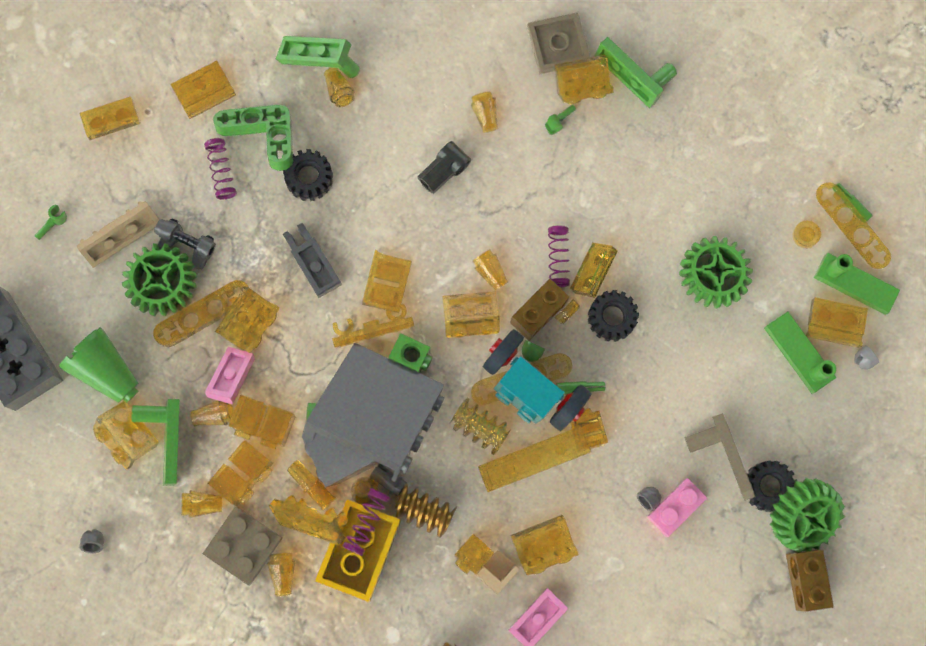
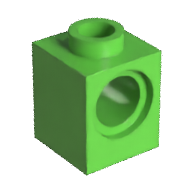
(405, 344)

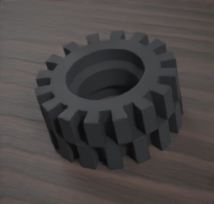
(309, 190)
(617, 300)
(773, 469)

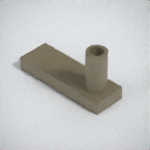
(717, 434)

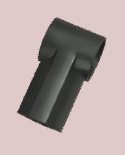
(448, 162)

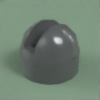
(649, 498)
(92, 541)

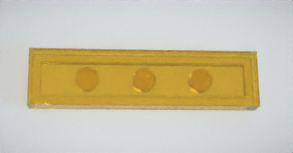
(534, 459)

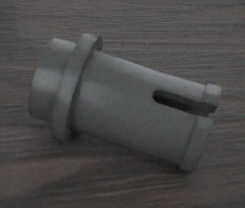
(384, 477)

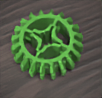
(737, 269)
(152, 287)
(808, 498)

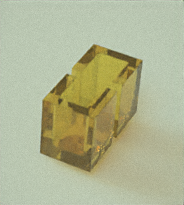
(249, 416)
(231, 484)

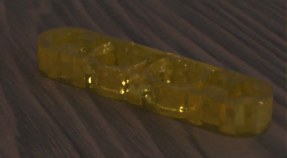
(856, 223)
(200, 309)
(550, 360)

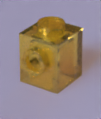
(473, 555)

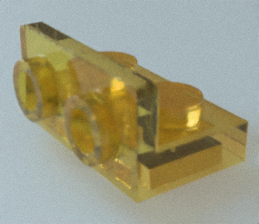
(471, 314)
(247, 320)

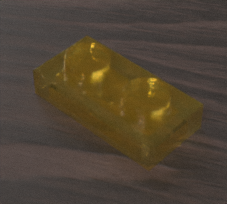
(109, 118)
(593, 269)

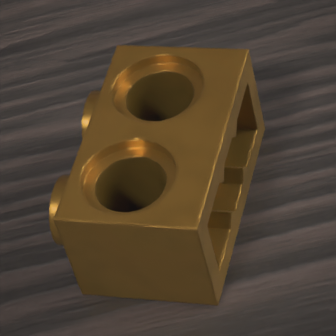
(539, 309)
(809, 580)

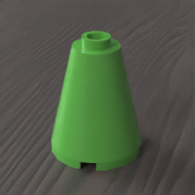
(101, 367)

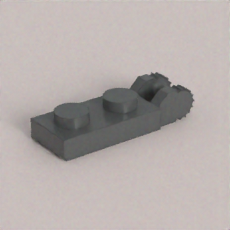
(313, 263)

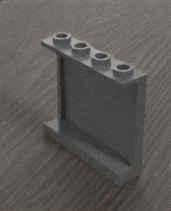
(376, 408)

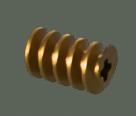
(424, 511)

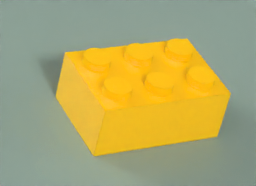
(350, 571)

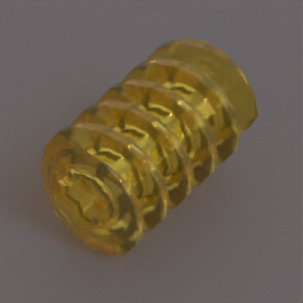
(480, 426)

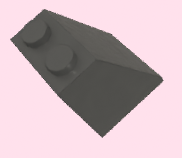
(335, 462)

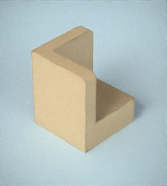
(497, 572)

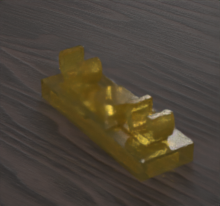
(372, 329)
(308, 520)

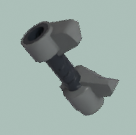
(172, 232)

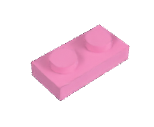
(230, 375)
(677, 507)
(538, 619)

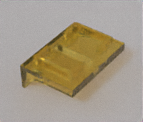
(388, 269)

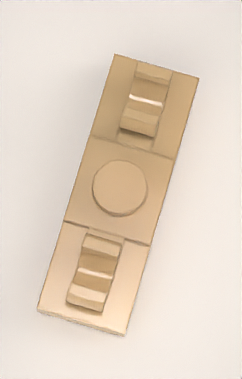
(118, 234)

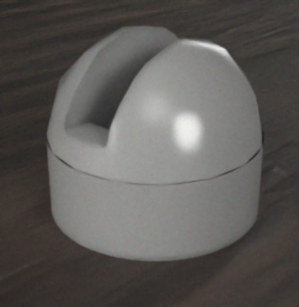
(866, 358)

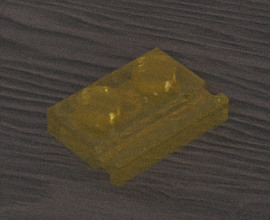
(203, 89)
(836, 322)

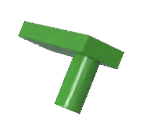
(317, 52)
(632, 76)
(856, 283)
(801, 353)
(170, 416)

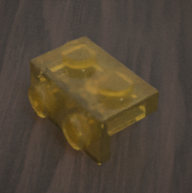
(583, 79)
(122, 437)
(544, 545)

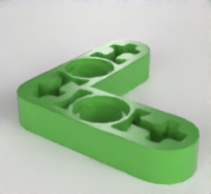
(271, 127)

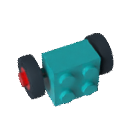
(531, 390)

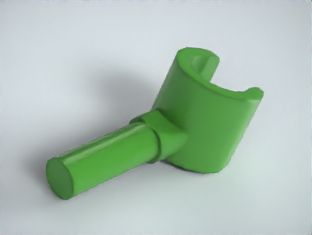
(553, 124)
(51, 221)

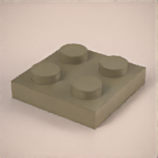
(557, 41)
(242, 546)

